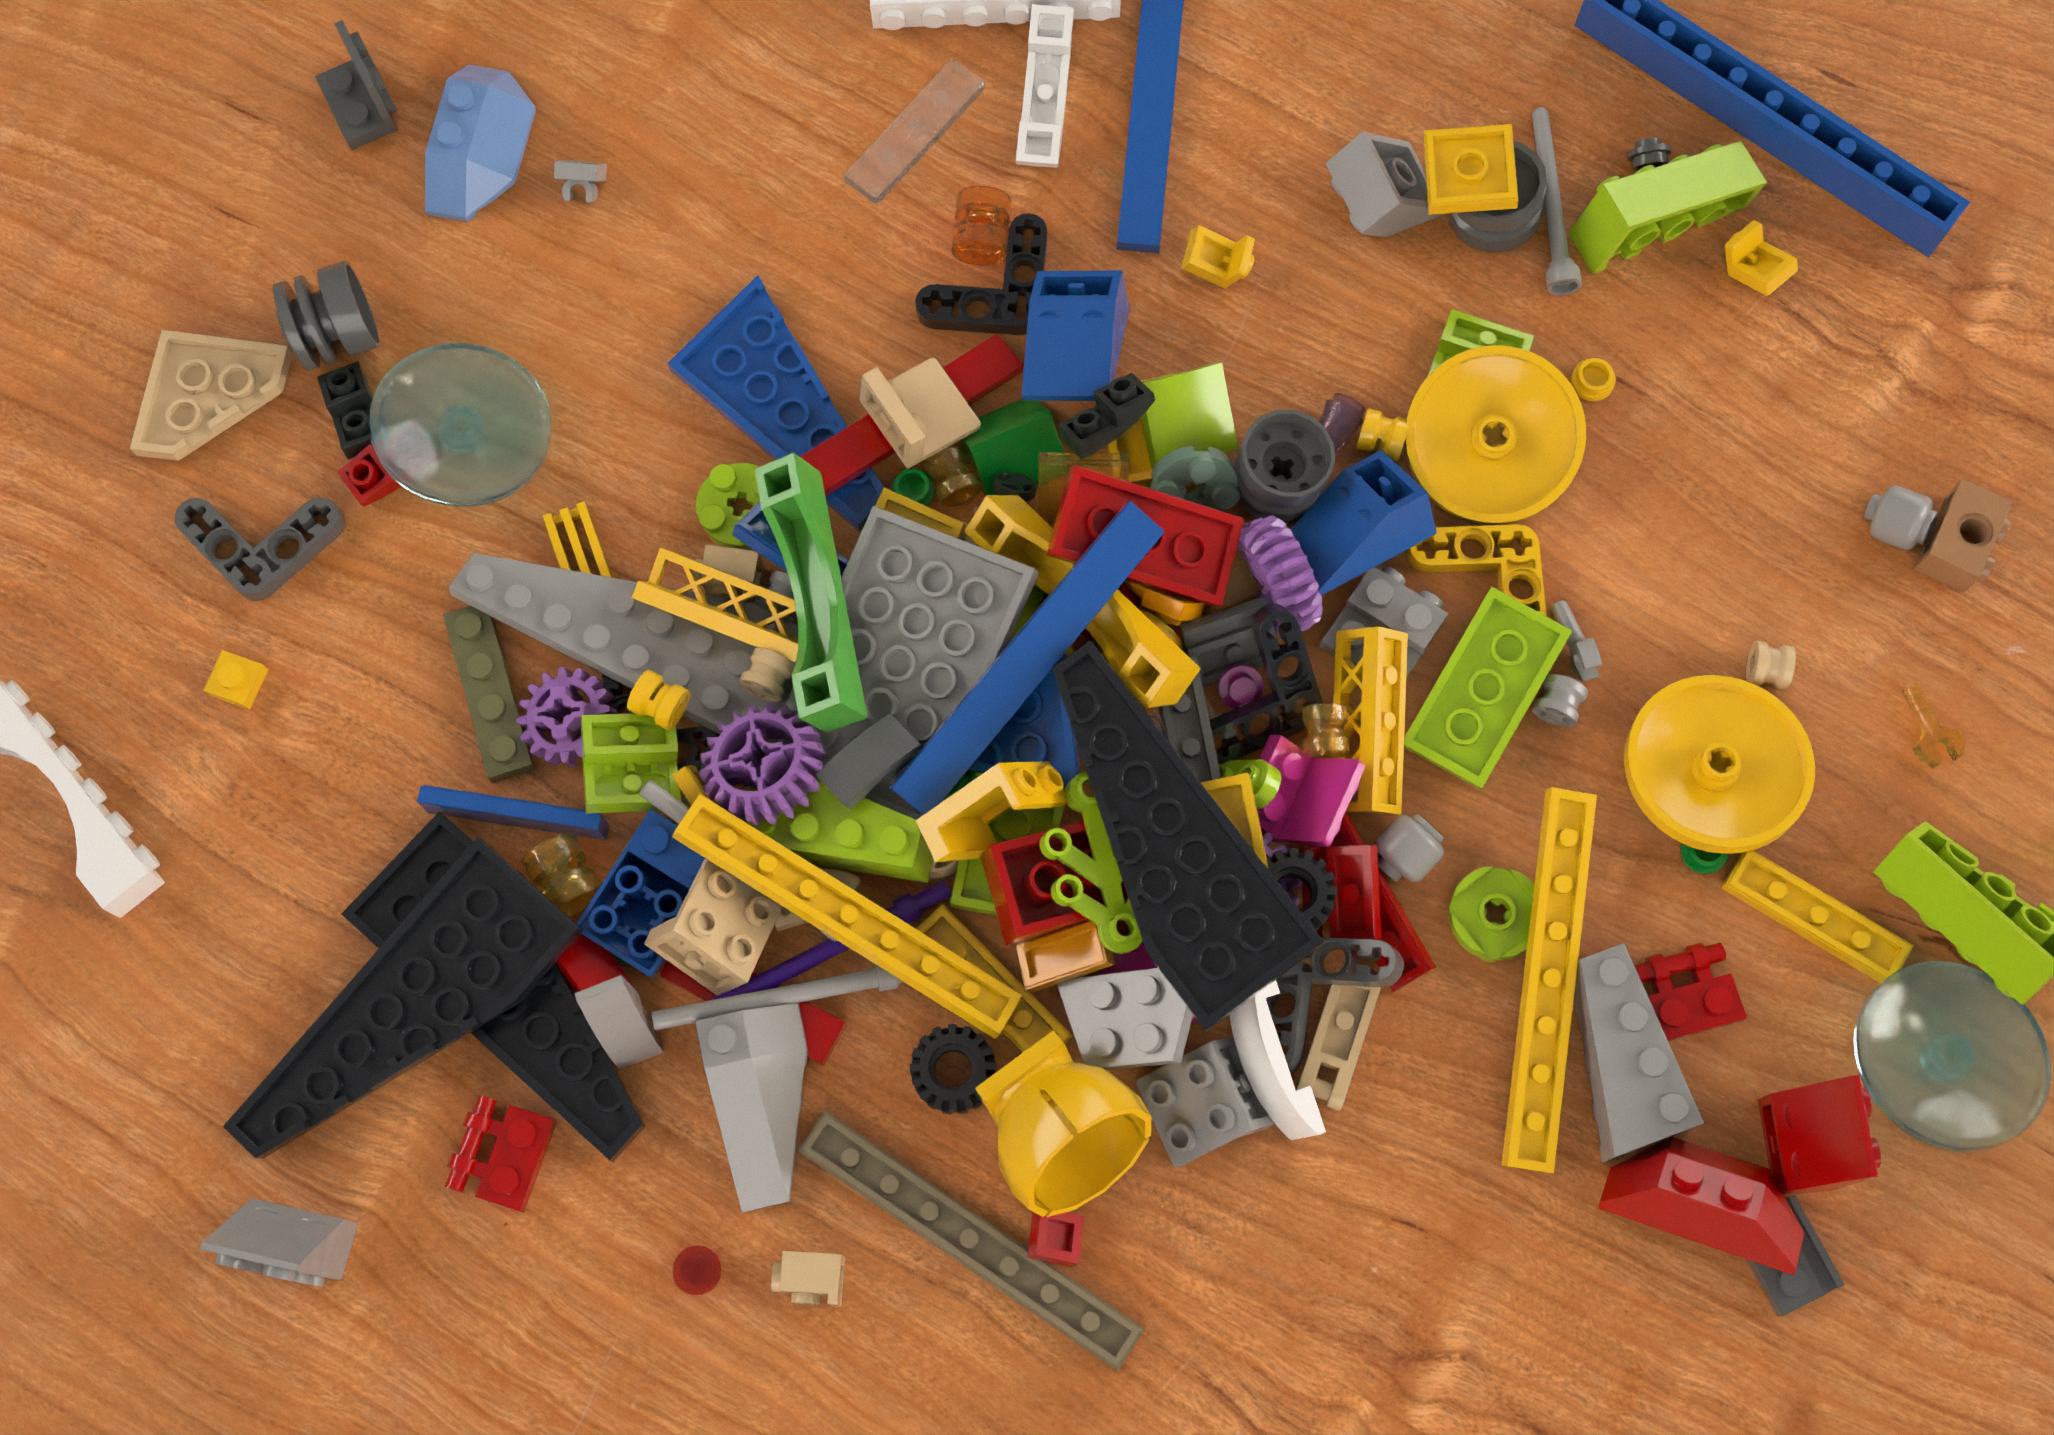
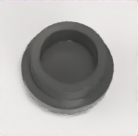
(1649, 152)

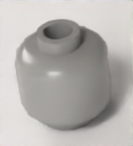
(1901, 517)
(1409, 848)

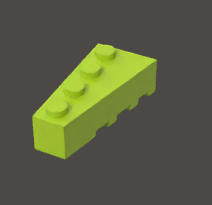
(1664, 202)
(856, 840)
(1973, 910)

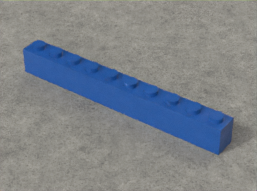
(1777, 118)

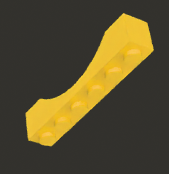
(1135, 647)

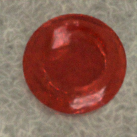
(697, 1270)

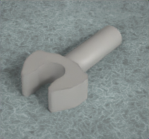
(1583, 652)

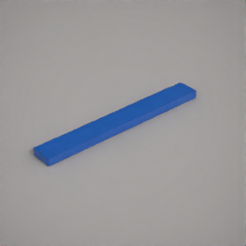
(1150, 126)
(1027, 659)

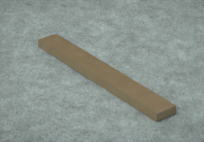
(971, 1240)

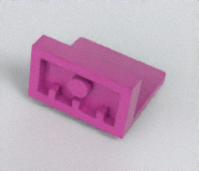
(1310, 794)

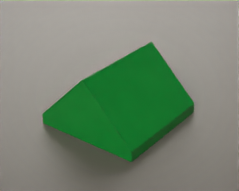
(1011, 442)

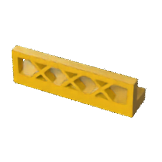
(716, 617)
(1379, 715)

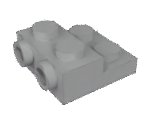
(1387, 603)

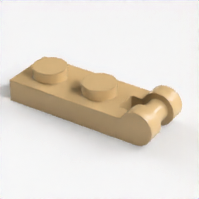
(1338, 1040)

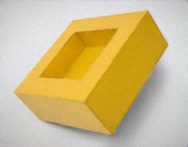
(236, 679)

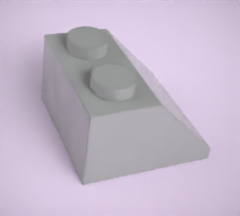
(1381, 184)

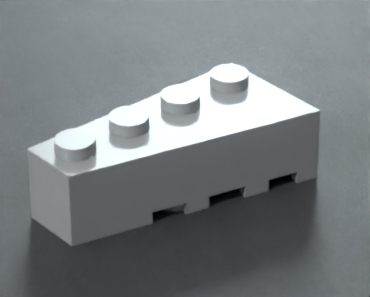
(1629, 1062)

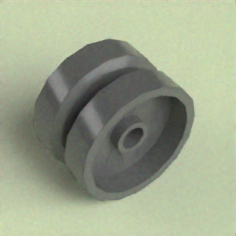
(1507, 228)

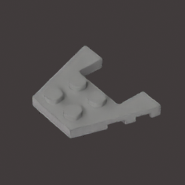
(1126, 1019)

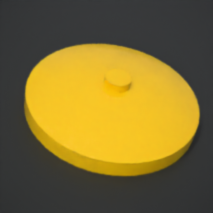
(1495, 435)
(1719, 764)

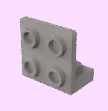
(1202, 1102)

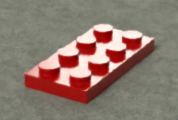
(1186, 561)

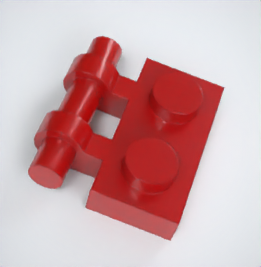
(1358, 897)
(1696, 1006)
(513, 1160)

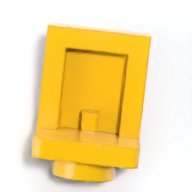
(1218, 257)
(1756, 261)

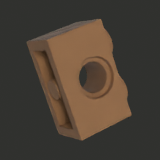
(1947, 554)

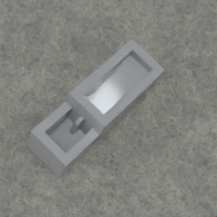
(620, 1022)

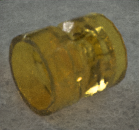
(561, 872)

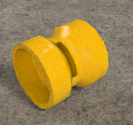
(1382, 434)
(658, 699)

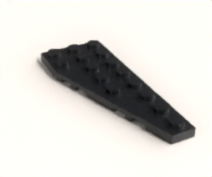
(1193, 882)
(440, 975)
(539, 1038)

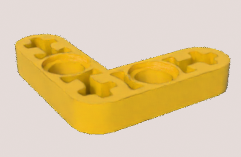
(1507, 563)

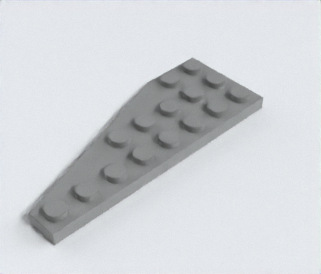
(618, 635)

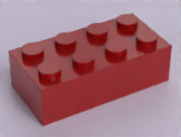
(1022, 884)

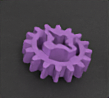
(553, 705)

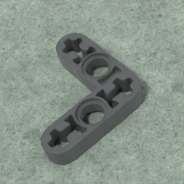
(263, 557)
(1302, 976)

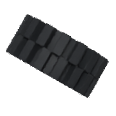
(1313, 875)
(928, 1053)

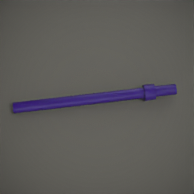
(905, 908)

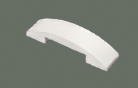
(1045, 86)
(1267, 1070)

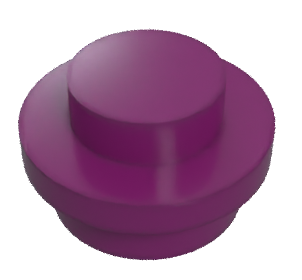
(1240, 685)

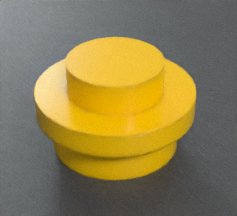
(1593, 379)

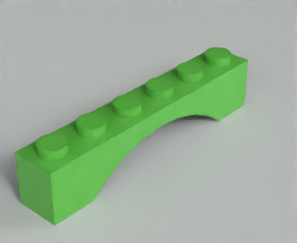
(826, 663)

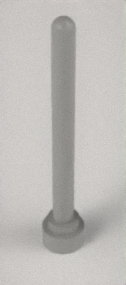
(1563, 274)

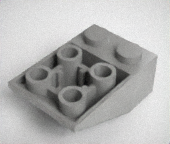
(283, 1242)

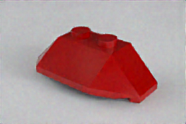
(1707, 1201)

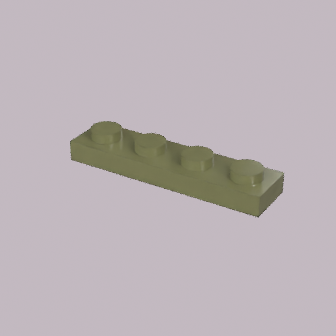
(488, 693)

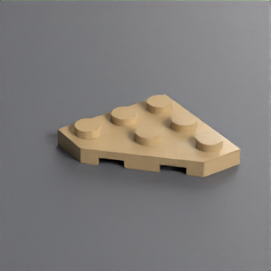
(204, 388)

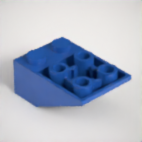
(1073, 334)
(1363, 521)
(641, 893)

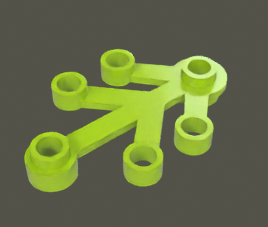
(1100, 871)

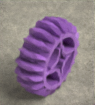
(1281, 569)
(745, 752)

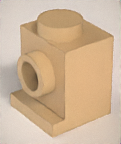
(738, 562)
(809, 1277)

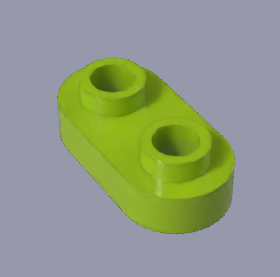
(1264, 777)

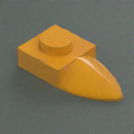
(1168, 607)

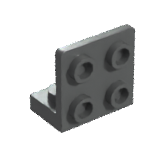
(357, 94)

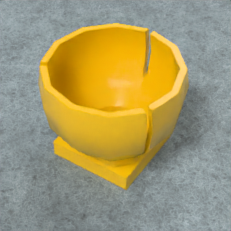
(1062, 1127)

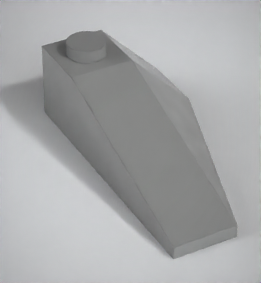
(756, 1087)

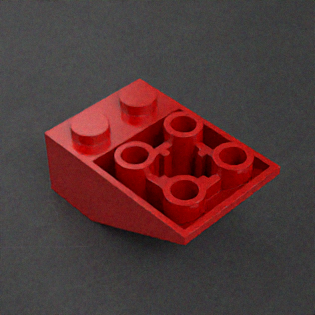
(1820, 1136)

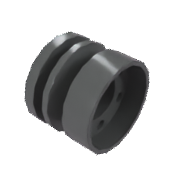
(320, 318)
(1287, 446)

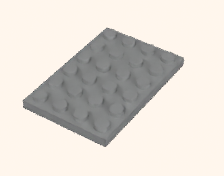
(922, 627)

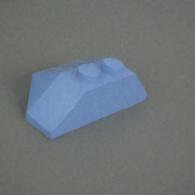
(475, 142)

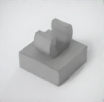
(580, 173)

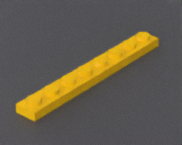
(847, 916)
(1549, 981)

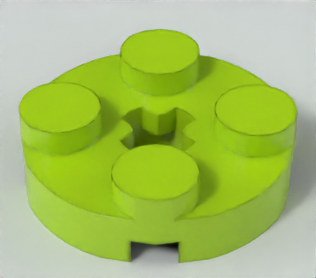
(715, 496)
(1468, 912)

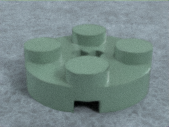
(1187, 466)

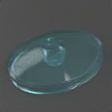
(460, 424)
(1952, 1057)

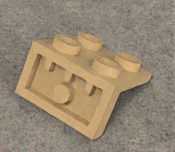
(918, 410)
(717, 930)

